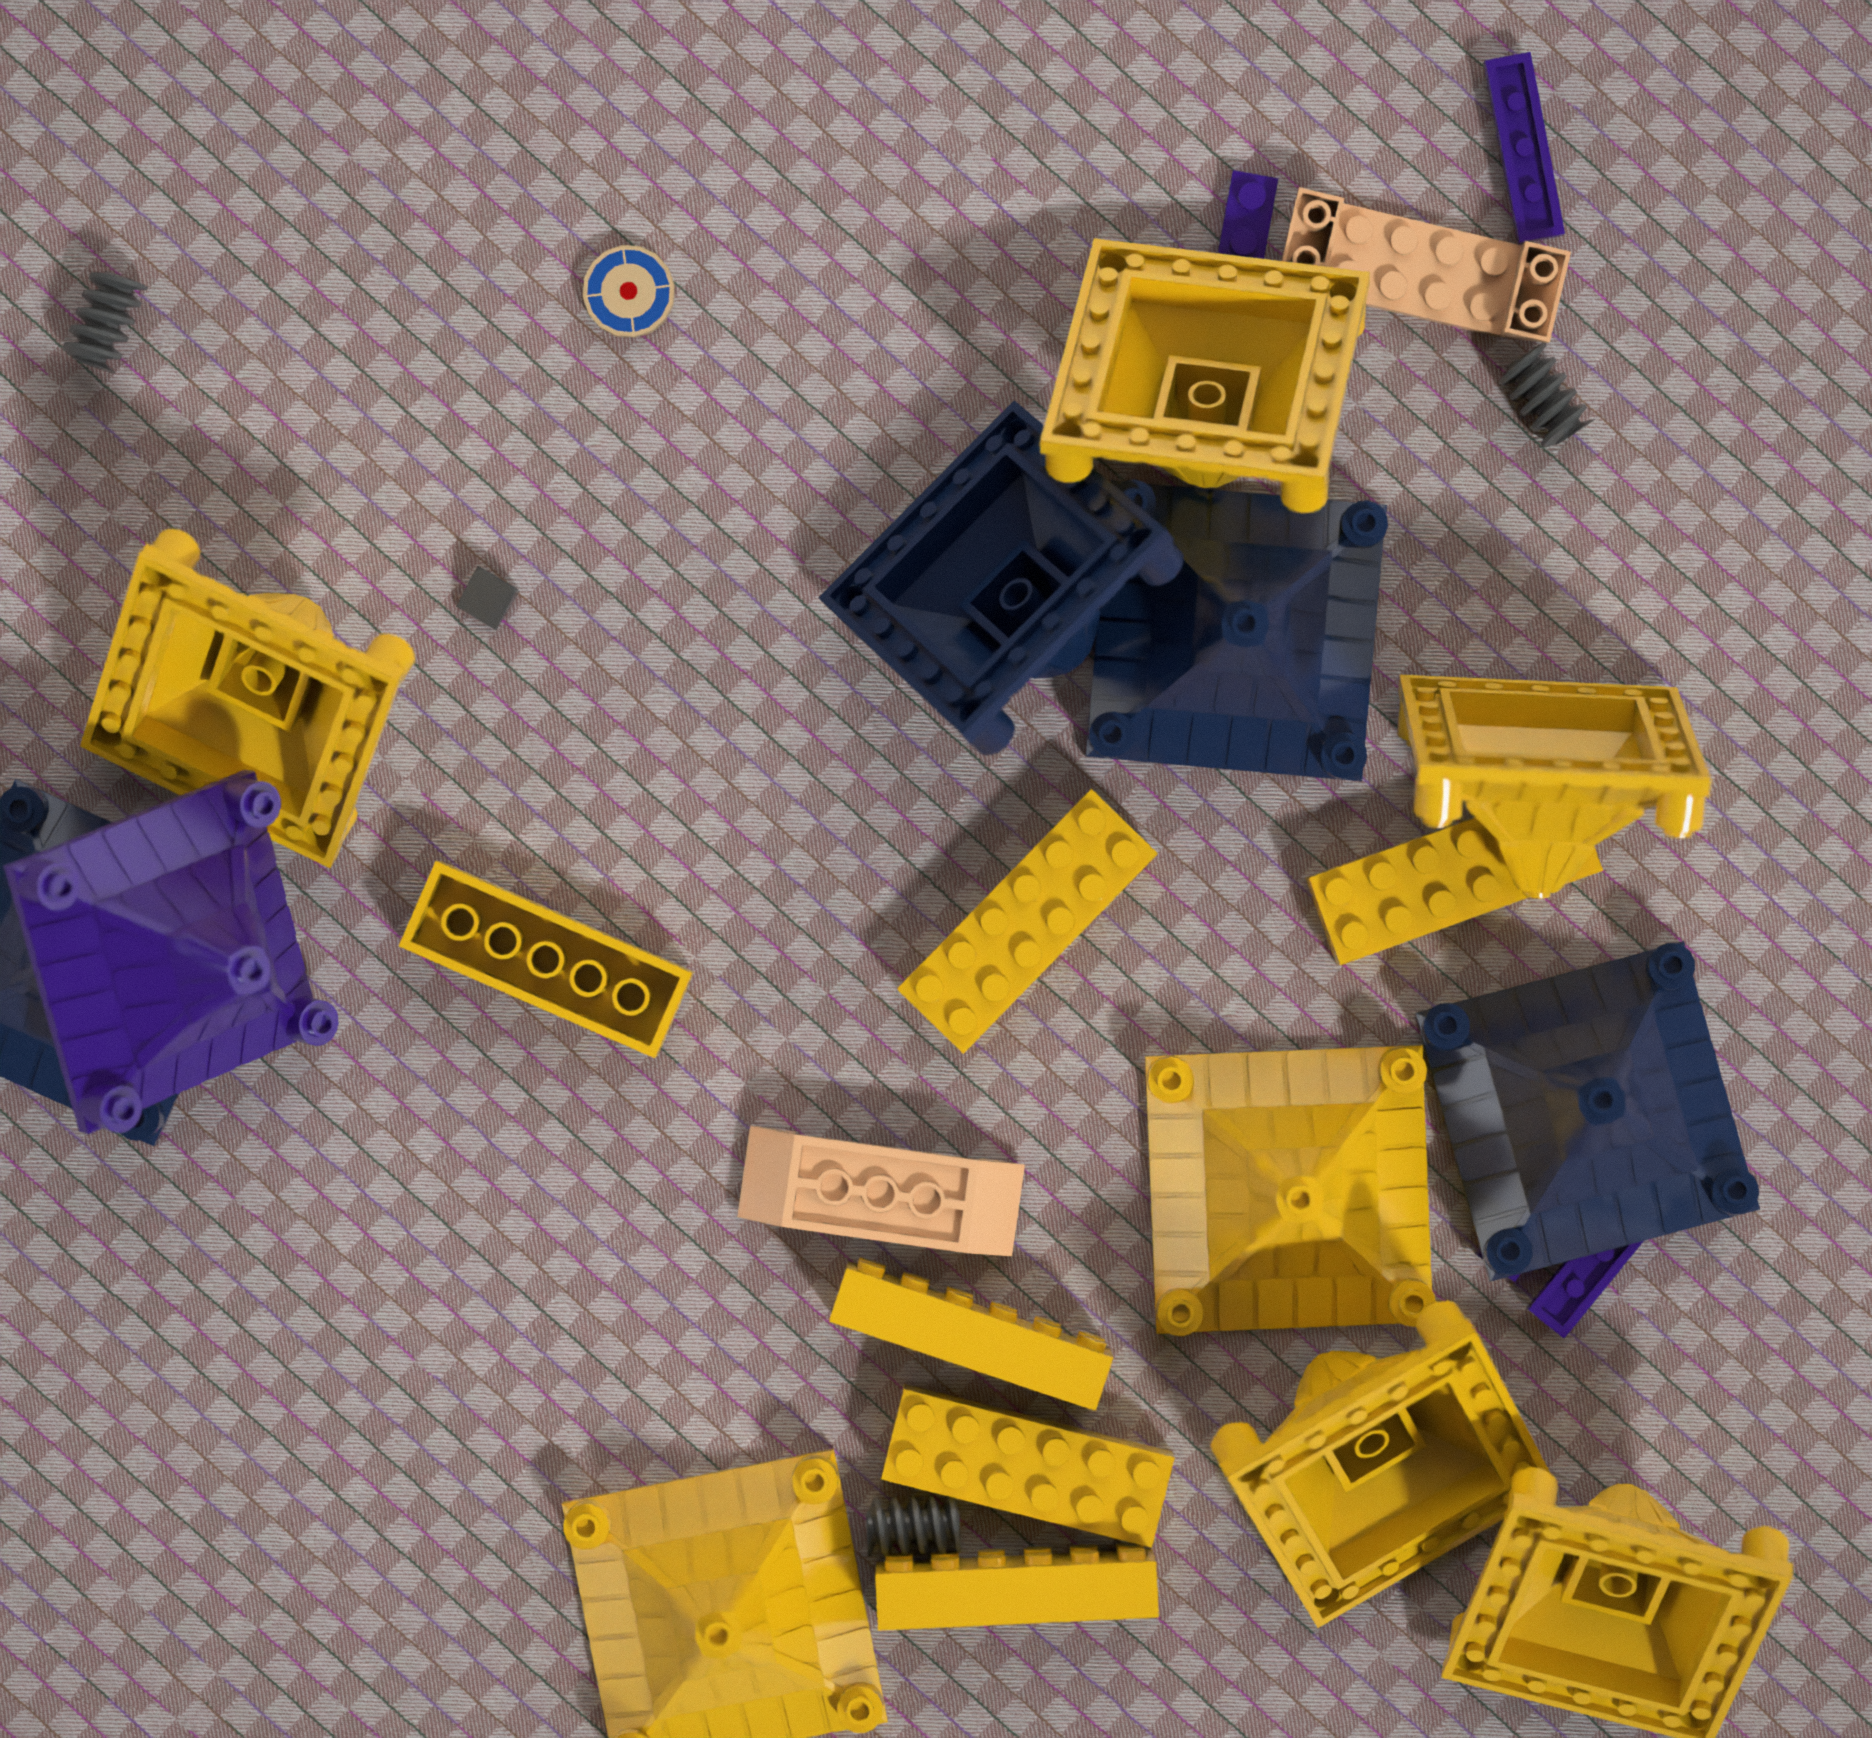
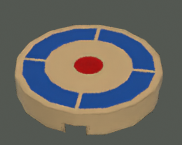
(628, 291)

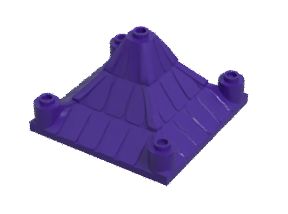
(166, 950)

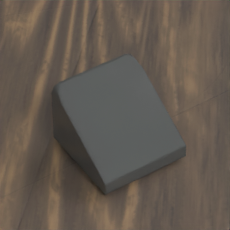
(487, 598)

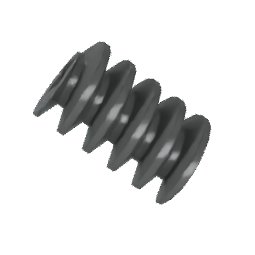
(103, 320)
(1545, 397)
(912, 1525)

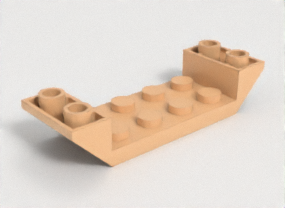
(1433, 268)
(880, 1192)

